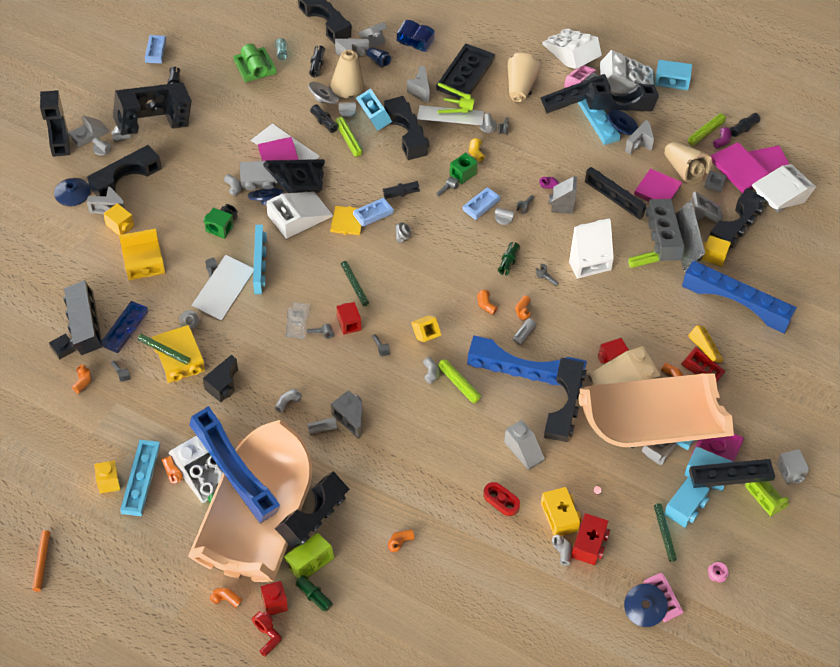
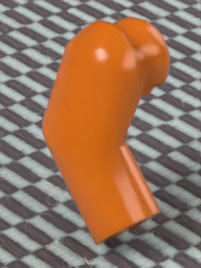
(483, 302)
(521, 310)
(671, 370)
(84, 378)
(174, 474)
(398, 539)
(225, 594)

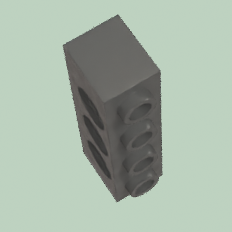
(664, 230)

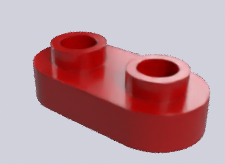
(503, 499)

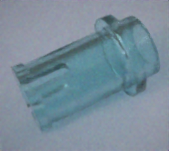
(280, 46)

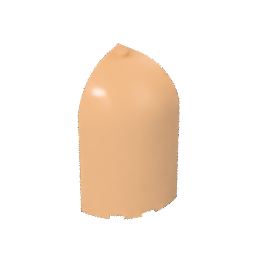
(656, 410)
(230, 532)

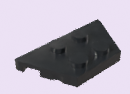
(297, 175)

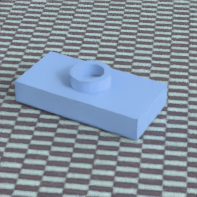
(155, 49)
(481, 203)
(373, 212)

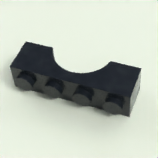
(336, 26)
(640, 98)
(53, 113)
(413, 142)
(143, 162)
(748, 208)
(559, 423)
(327, 494)

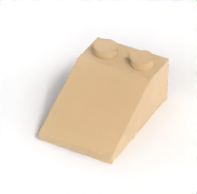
(629, 366)

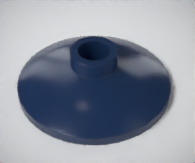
(622, 122)
(72, 192)
(264, 195)
(641, 616)

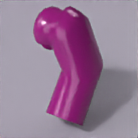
(725, 138)

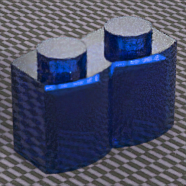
(415, 35)

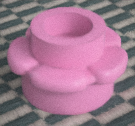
(718, 567)

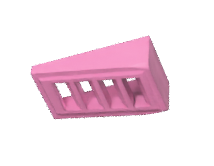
(578, 75)
(659, 579)

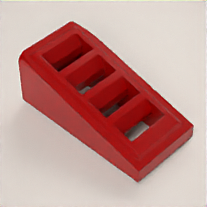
(693, 366)

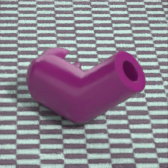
(548, 182)

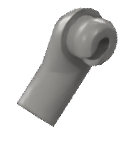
(234, 183)
(433, 370)
(292, 394)
(563, 548)

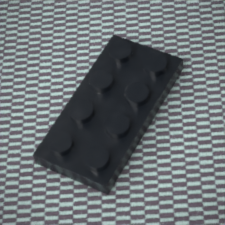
(466, 70)

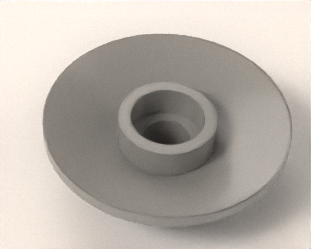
(323, 93)

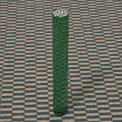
(355, 284)
(164, 349)
(665, 532)

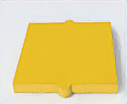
(344, 221)

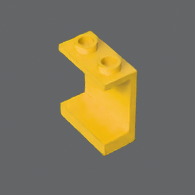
(141, 254)
(184, 343)

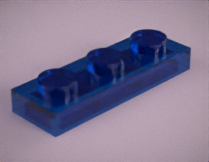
(124, 326)

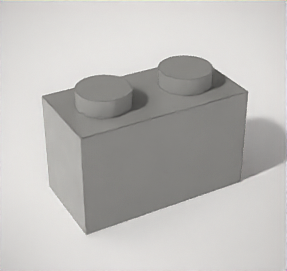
(254, 176)

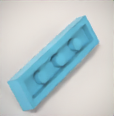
(600, 123)
(260, 251)
(140, 478)

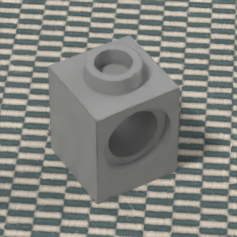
(792, 467)

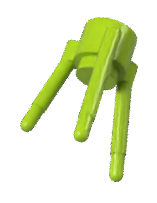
(465, 103)

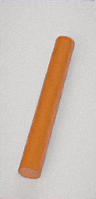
(41, 560)

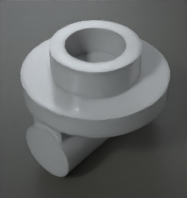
(347, 109)
(489, 124)
(117, 136)
(101, 147)
(504, 216)
(403, 232)
(189, 318)

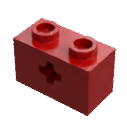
(586, 549)

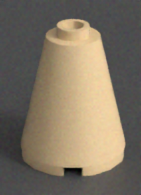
(522, 75)
(347, 76)
(688, 162)

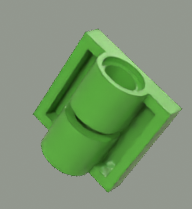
(254, 63)

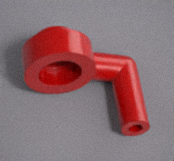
(263, 622)

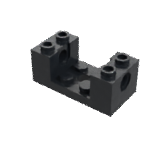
(166, 100)

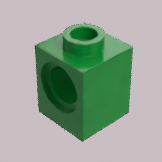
(463, 168)
(218, 223)

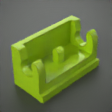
(767, 497)
(310, 556)

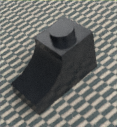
(220, 381)

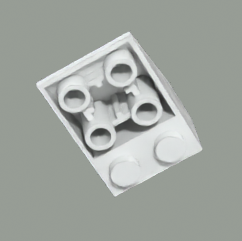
(573, 47)
(624, 72)
(784, 187)
(296, 212)
(592, 248)
(197, 467)

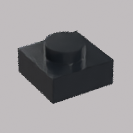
(61, 346)

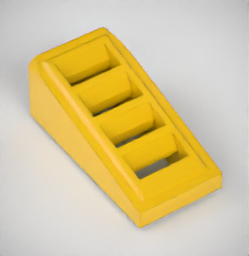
(703, 340)

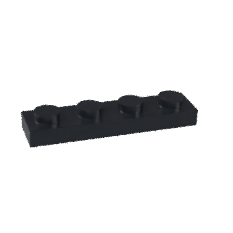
(570, 94)
(615, 193)
(731, 473)

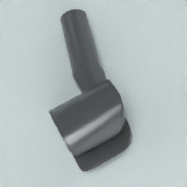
(504, 127)
(450, 183)
(523, 204)
(210, 265)
(543, 274)
(326, 330)
(383, 349)
(122, 374)

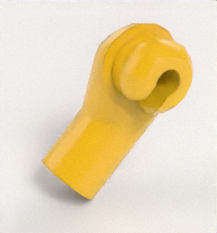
(474, 149)

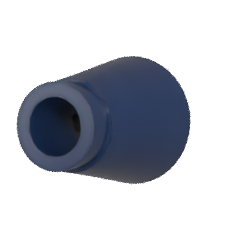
(379, 56)

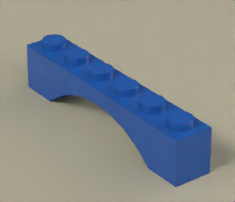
(771, 310)
(488, 355)
(251, 490)

